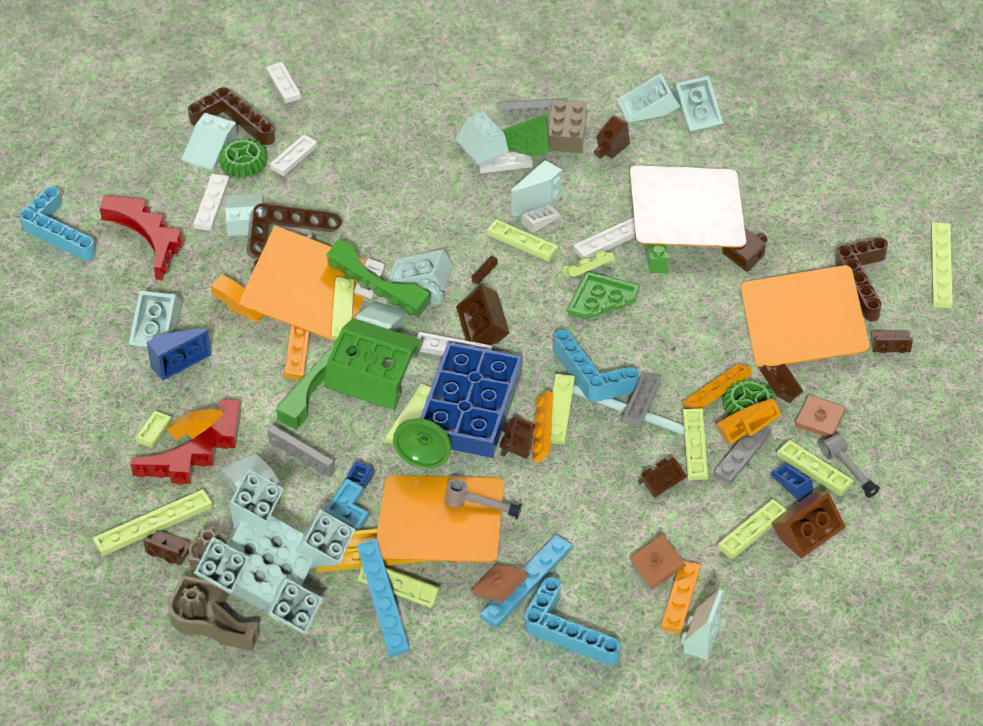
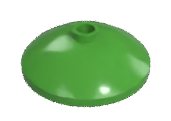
(422, 443)

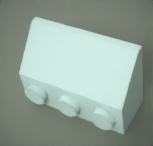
(481, 138)

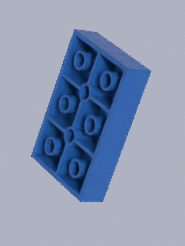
(473, 396)

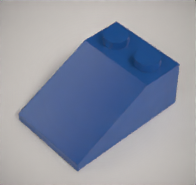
(177, 351)

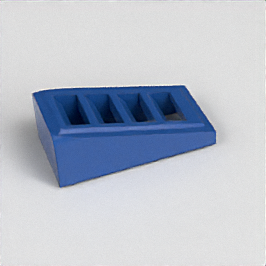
(363, 469)
(799, 490)

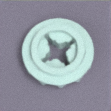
(436, 294)

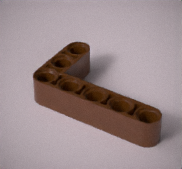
(237, 109)
(287, 212)
(861, 254)

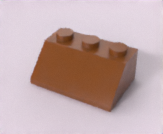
(809, 523)

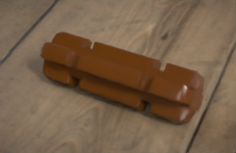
(484, 269)

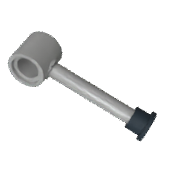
(834, 448)
(457, 494)

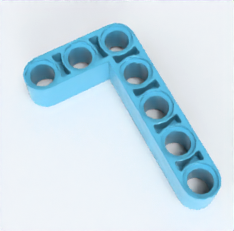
(37, 222)
(592, 383)
(540, 622)

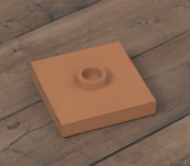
(820, 416)
(657, 561)
(499, 583)

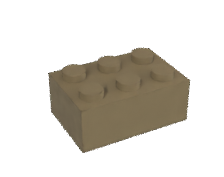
(567, 126)

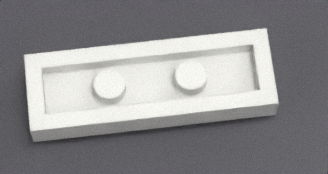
(283, 82)
(293, 155)
(506, 161)

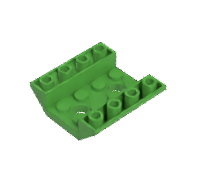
(364, 373)

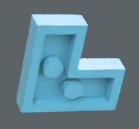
(344, 508)

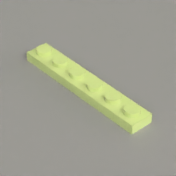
(941, 265)
(149, 523)

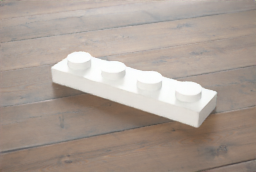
(211, 202)
(606, 240)
(436, 344)

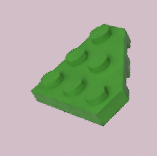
(529, 137)
(601, 295)

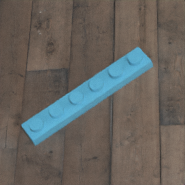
(536, 570)
(383, 598)

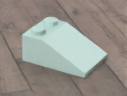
(648, 100)
(698, 104)
(207, 140)
(537, 189)
(238, 213)
(427, 266)
(154, 316)
(383, 316)
(234, 472)
(703, 627)

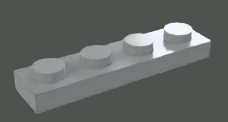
(525, 105)
(641, 399)
(301, 451)
(741, 455)

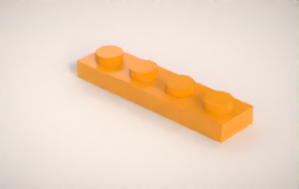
(296, 353)
(717, 387)
(543, 426)
(681, 598)

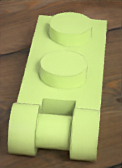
(588, 263)

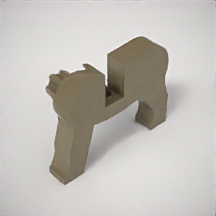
(198, 603)

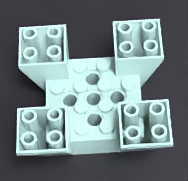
(295, 553)

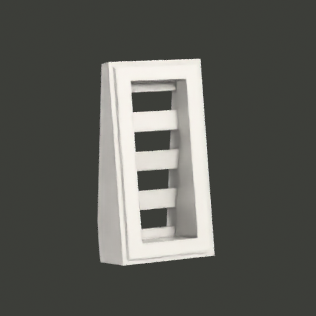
(528, 221)
(375, 268)

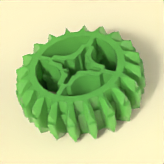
(242, 158)
(749, 393)

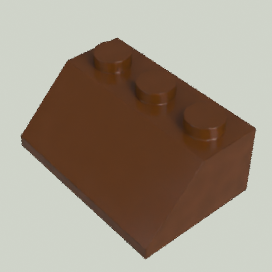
(482, 317)

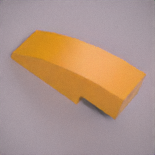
(230, 293)
(748, 420)
(193, 423)

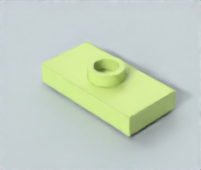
(153, 429)

